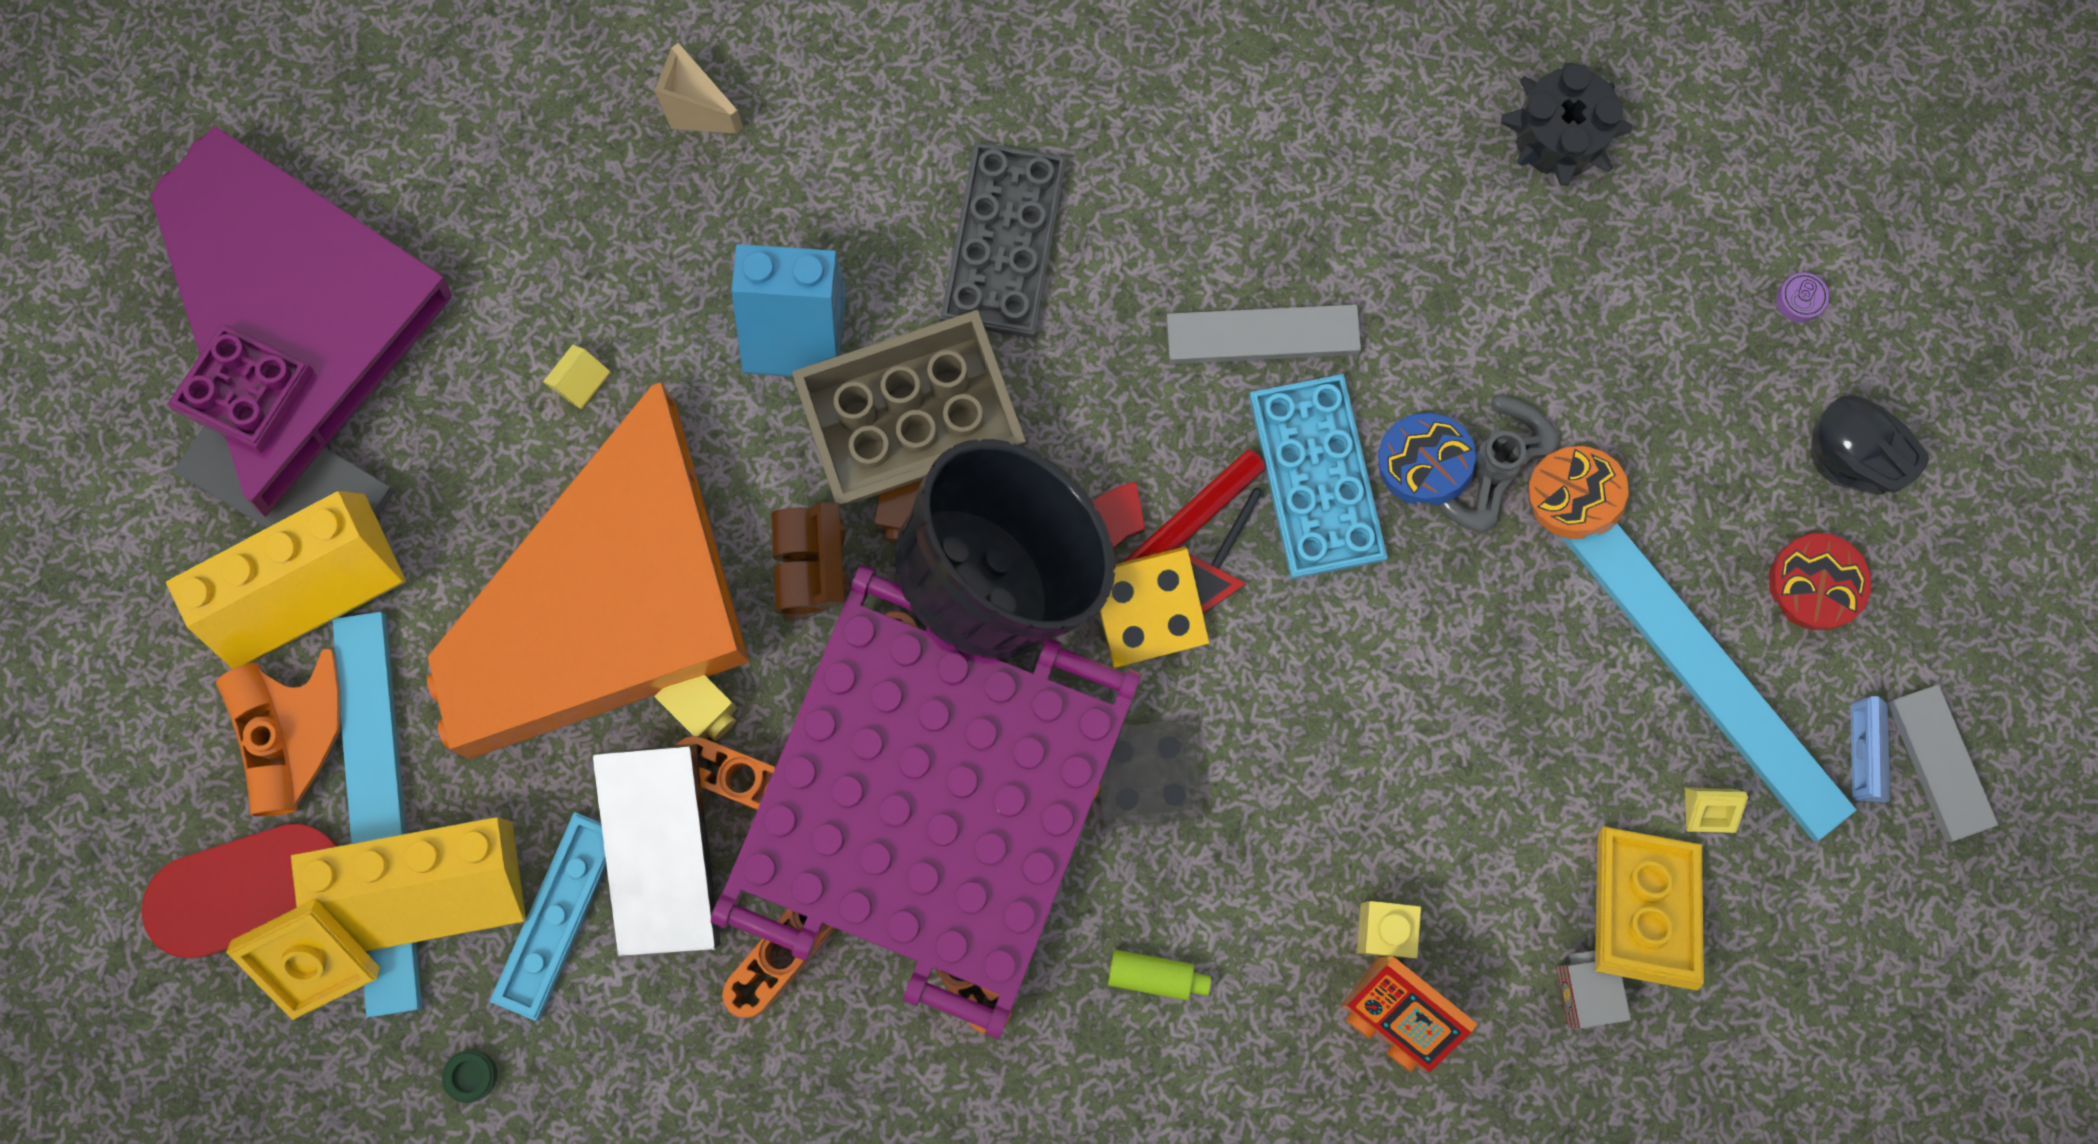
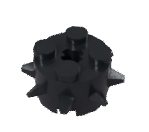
(1571, 97)

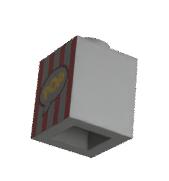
(1591, 996)

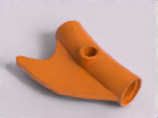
(301, 729)

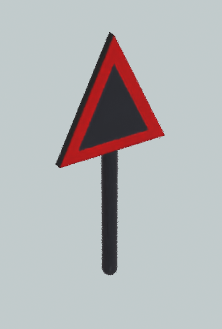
(1211, 582)

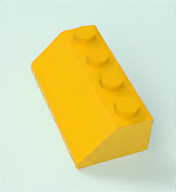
(288, 579)
(417, 883)

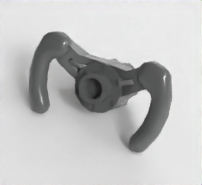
(1501, 460)

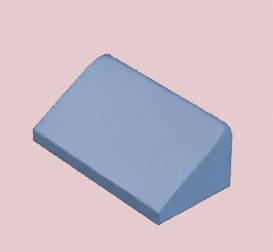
(1870, 750)

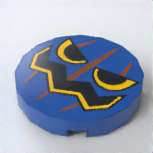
(1427, 459)

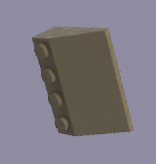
(902, 404)

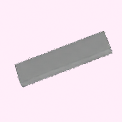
(1263, 334)

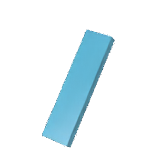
(553, 920)

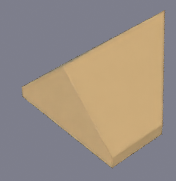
(692, 98)

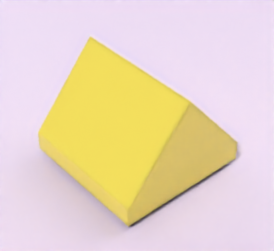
(577, 376)
(1714, 809)

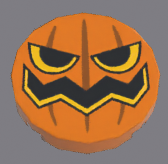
(1578, 492)

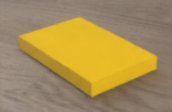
(1649, 908)

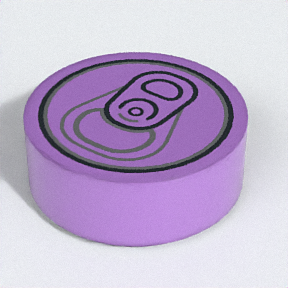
(1802, 297)

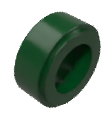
(469, 1076)

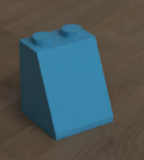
(787, 307)

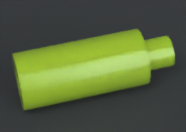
(1156, 975)

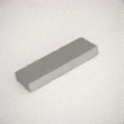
(1942, 763)

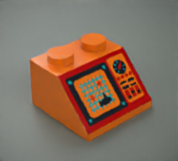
(1406, 1015)

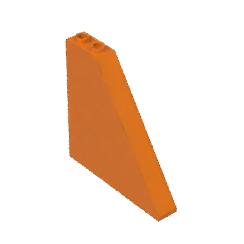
(597, 600)

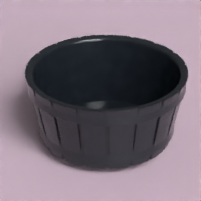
(1002, 550)

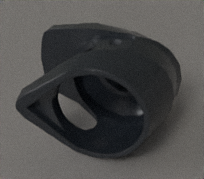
(1866, 444)

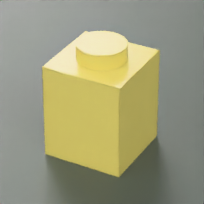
(699, 707)
(1389, 930)

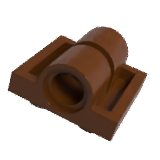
(811, 555)

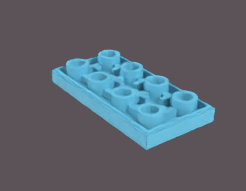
(1317, 476)

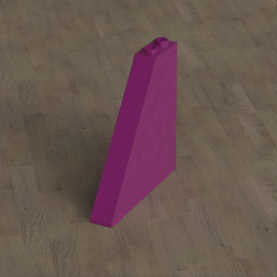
(297, 276)

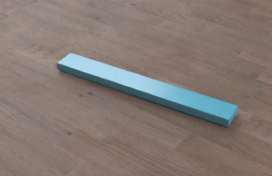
(1714, 681)
(374, 781)

